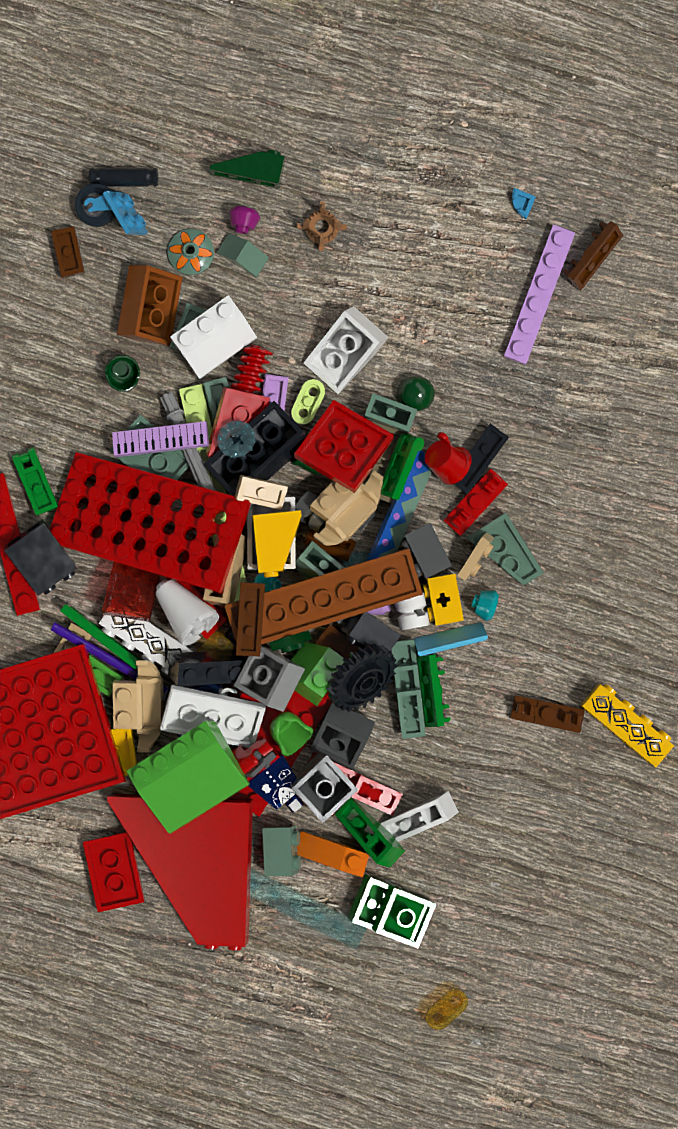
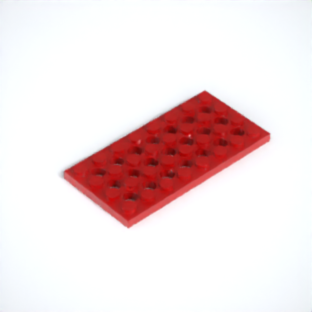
(162, 513)

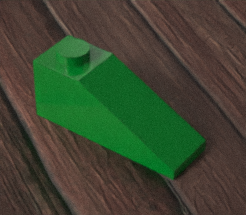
(370, 833)

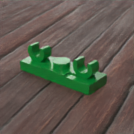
(431, 691)

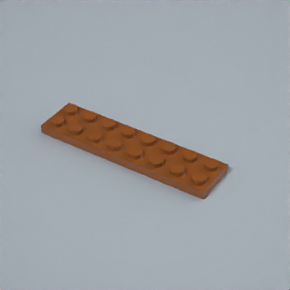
(335, 596)

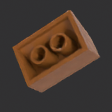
(149, 305)

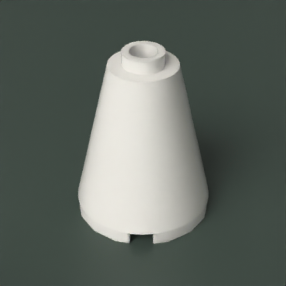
(185, 611)

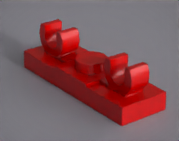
(475, 502)

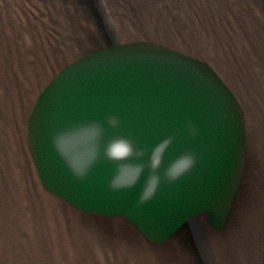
(122, 373)
(416, 392)

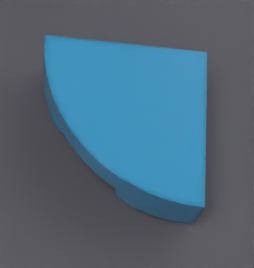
(522, 202)

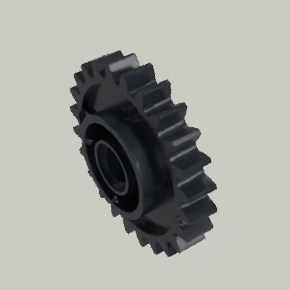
(361, 677)

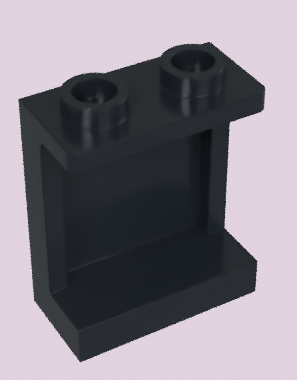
(40, 558)

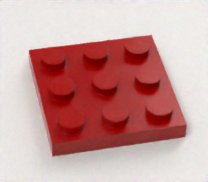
(344, 446)

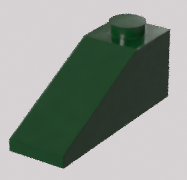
(255, 168)

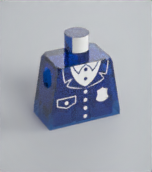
(275, 785)

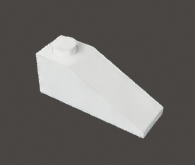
(421, 817)

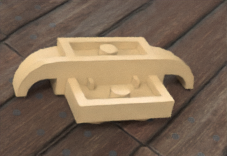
(346, 510)
(140, 704)

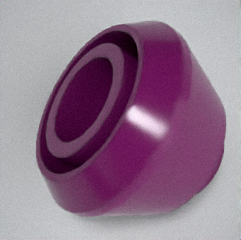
(243, 219)

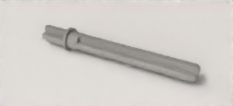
(192, 455)

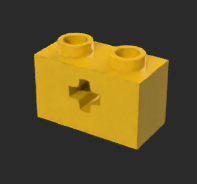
(448, 586)

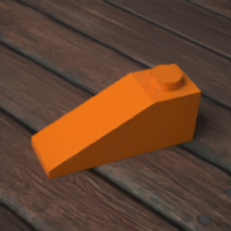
(333, 853)

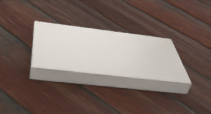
(236, 718)

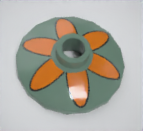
(190, 263)

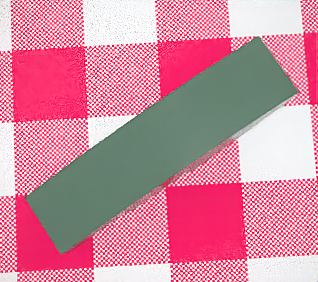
(408, 689)

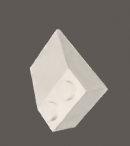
(345, 349)

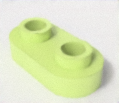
(307, 402)

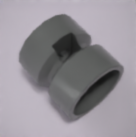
(315, 522)

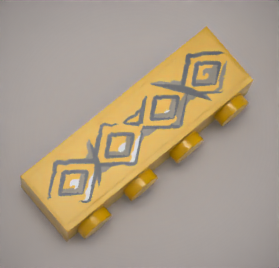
(627, 725)

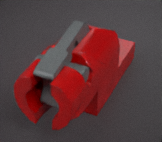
(255, 758)

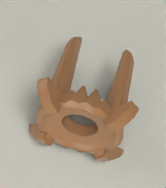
(317, 237)

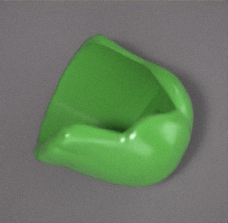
(289, 732)

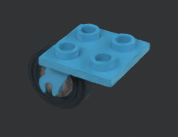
(99, 205)

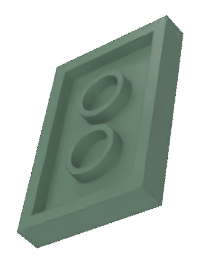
(167, 464)

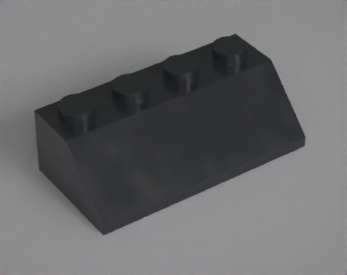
(274, 447)

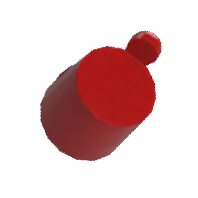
(446, 461)

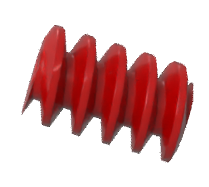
(251, 369)

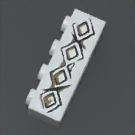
(145, 637)

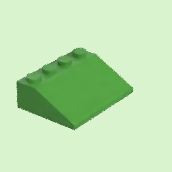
(188, 776)

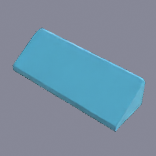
(450, 639)

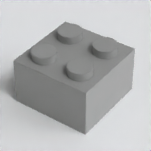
(269, 678)

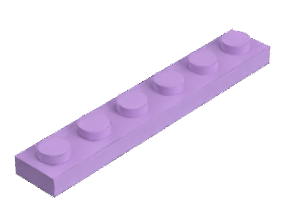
(539, 294)

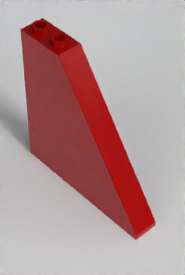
(199, 865)

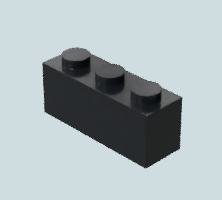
(205, 667)

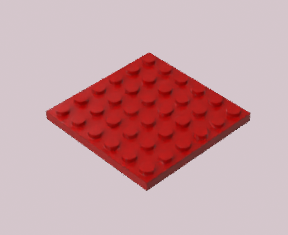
(53, 733)

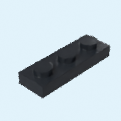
(482, 455)

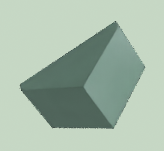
(243, 254)

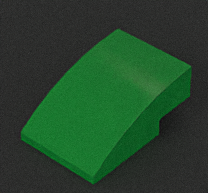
(391, 911)

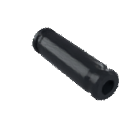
(124, 177)

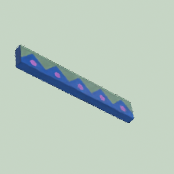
(401, 511)

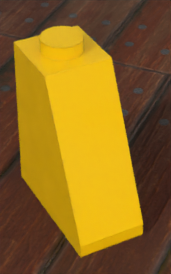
(274, 540)

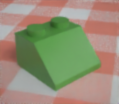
(318, 665)

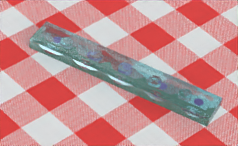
(305, 910)

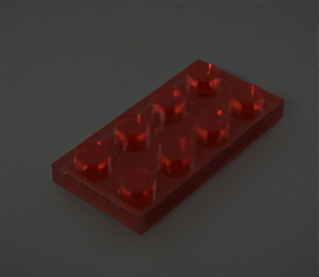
(131, 590)

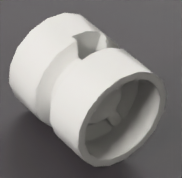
(412, 613)

